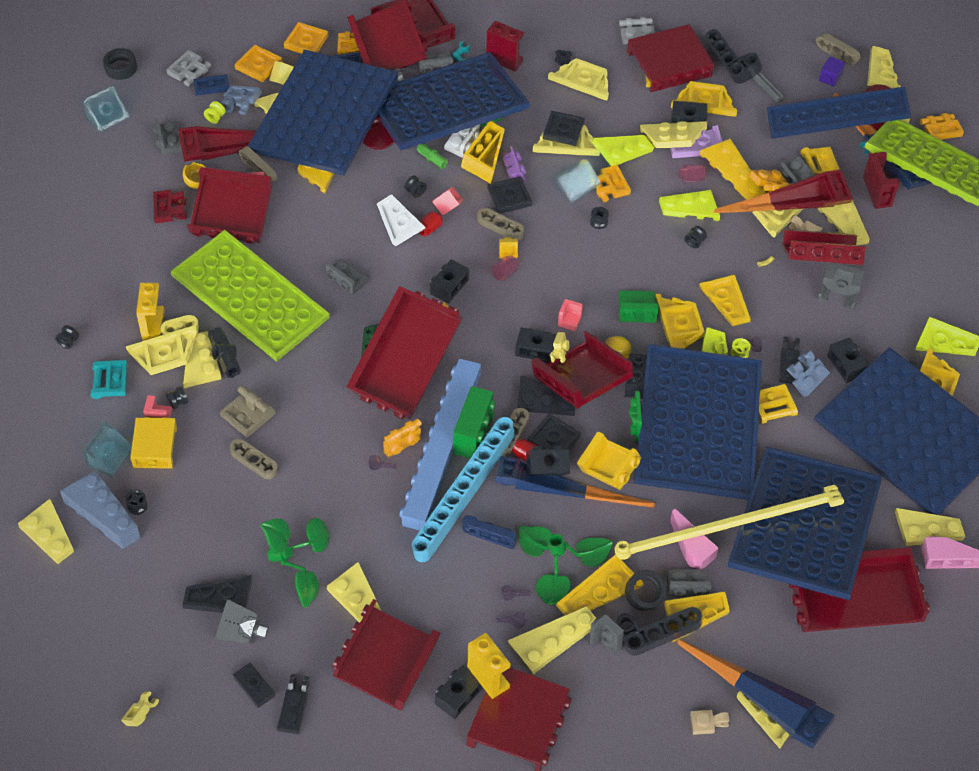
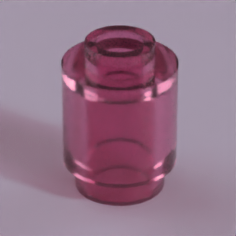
(692, 173)
(505, 267)

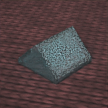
(104, 109)
(577, 180)
(107, 450)

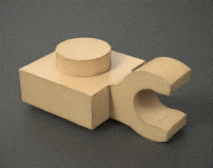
(797, 224)
(704, 722)

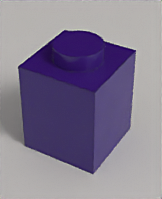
(831, 71)

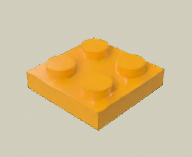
(306, 38)
(257, 63)

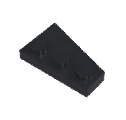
(541, 399)
(214, 596)

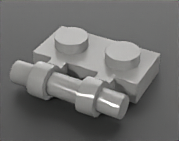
(633, 32)
(185, 64)

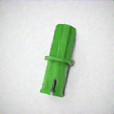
(432, 156)

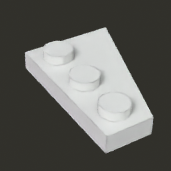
(398, 220)

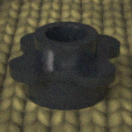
(563, 57)

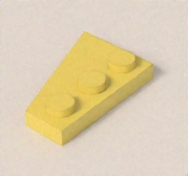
(847, 220)
(773, 729)

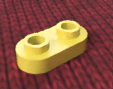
(178, 324)

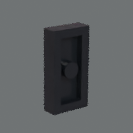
(254, 685)

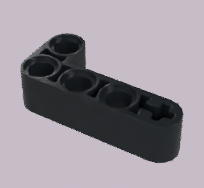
(747, 65)
(660, 627)

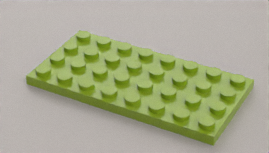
(928, 158)
(250, 295)

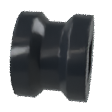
(415, 186)
(599, 217)
(695, 236)
(67, 336)
(177, 397)
(139, 498)

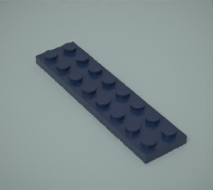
(838, 112)

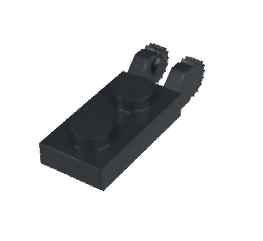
(787, 358)
(293, 706)

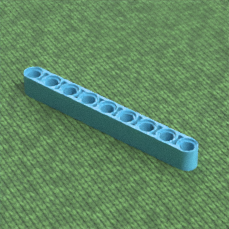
(460, 496)

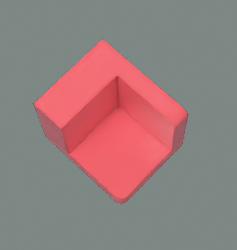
(447, 200)
(570, 315)
(156, 411)

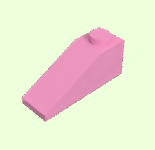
(697, 550)
(947, 553)

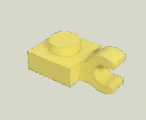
(560, 345)
(137, 713)

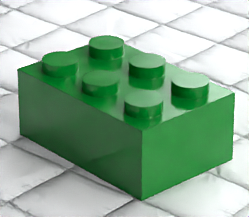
(473, 422)

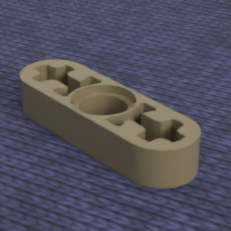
(848, 54)
(255, 163)
(507, 230)
(518, 427)
(250, 451)

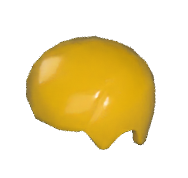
(191, 174)
(619, 344)

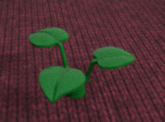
(277, 534)
(537, 539)

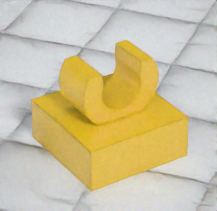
(508, 247)

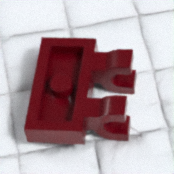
(164, 207)

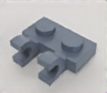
(242, 96)
(811, 377)

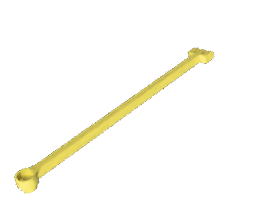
(830, 495)

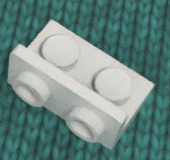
(461, 141)

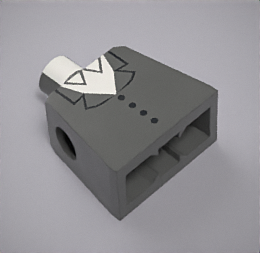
(239, 625)

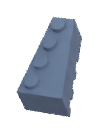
(100, 507)

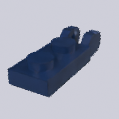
(489, 532)

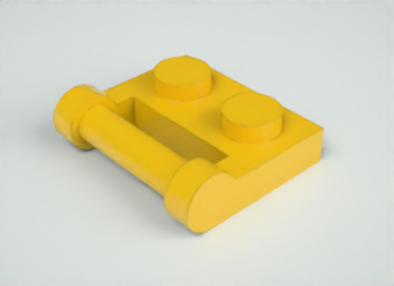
(824, 158)
(773, 398)

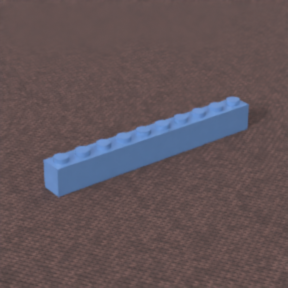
(439, 449)

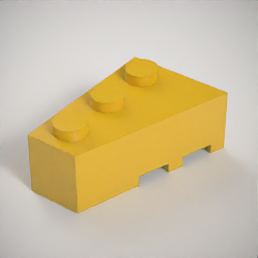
(483, 152)

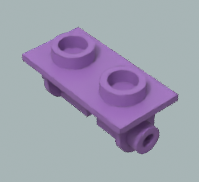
(513, 159)

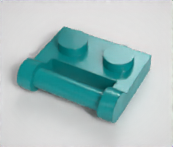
(115, 378)

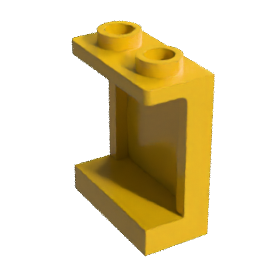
(148, 313)
(153, 442)
(608, 461)
(487, 665)

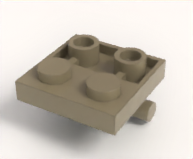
(247, 412)

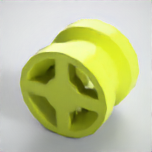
(214, 112)
(741, 345)

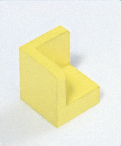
(280, 72)

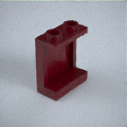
(504, 45)
(879, 187)

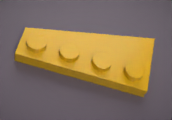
(733, 168)
(599, 588)

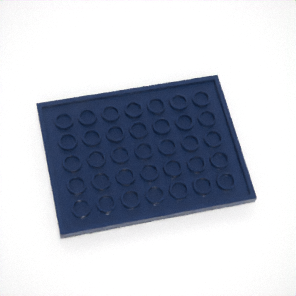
(450, 101)
(323, 112)
(699, 422)
(907, 431)
(812, 545)

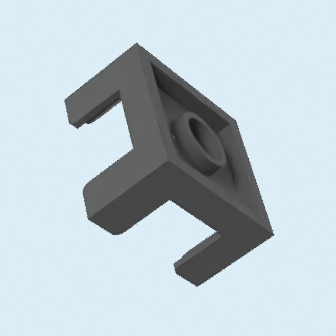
(842, 281)

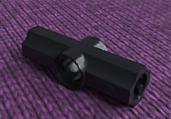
(224, 352)

